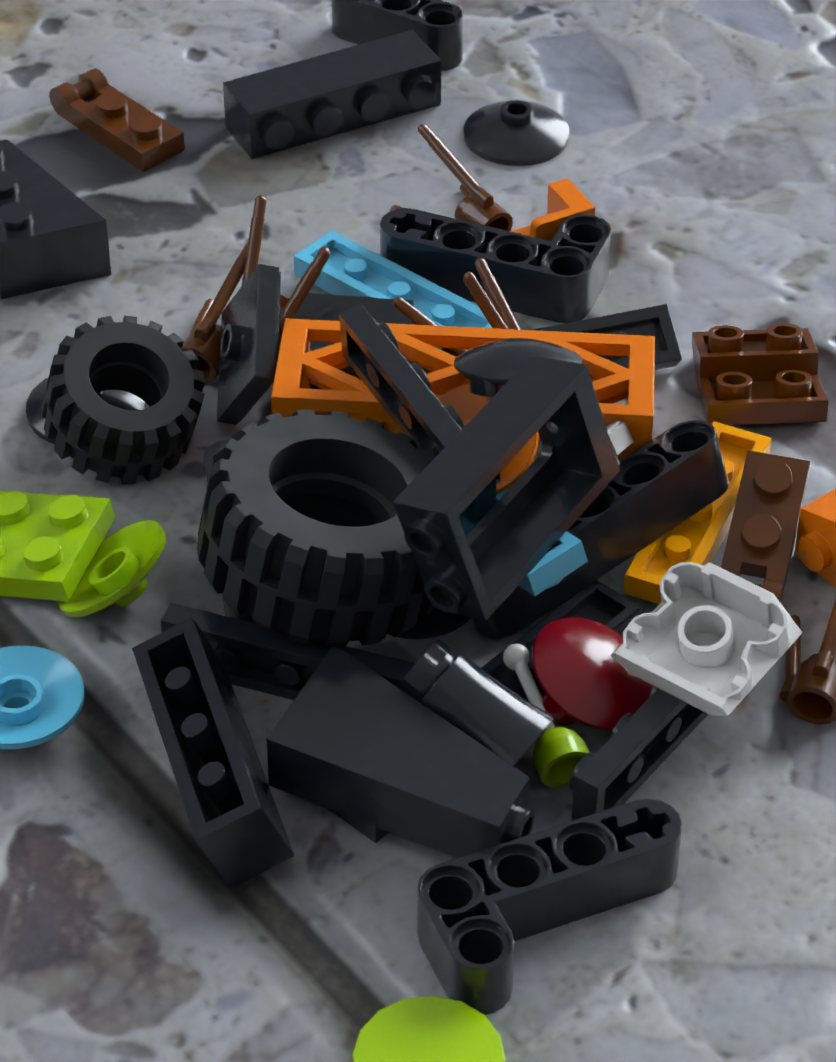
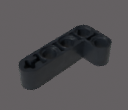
(537, 276)
(491, 898)

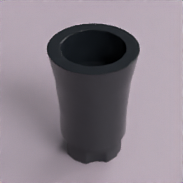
(475, 702)

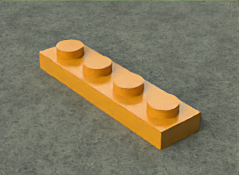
(701, 534)

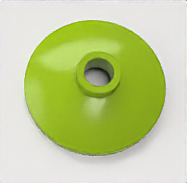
(118, 569)

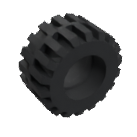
(129, 360)

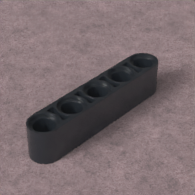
(645, 500)

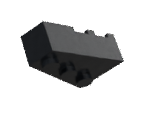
(45, 230)

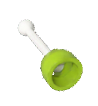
(558, 747)

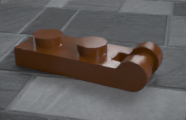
(116, 120)
(766, 519)

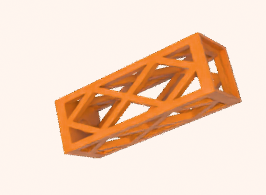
(344, 393)

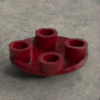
(582, 676)

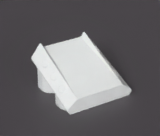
(707, 637)

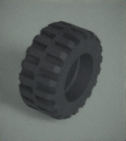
(308, 528)

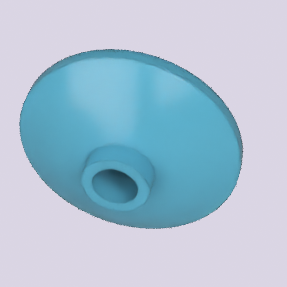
(37, 696)

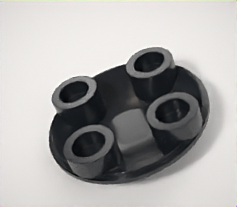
(496, 362)

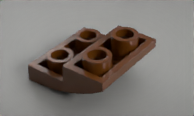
(759, 375)

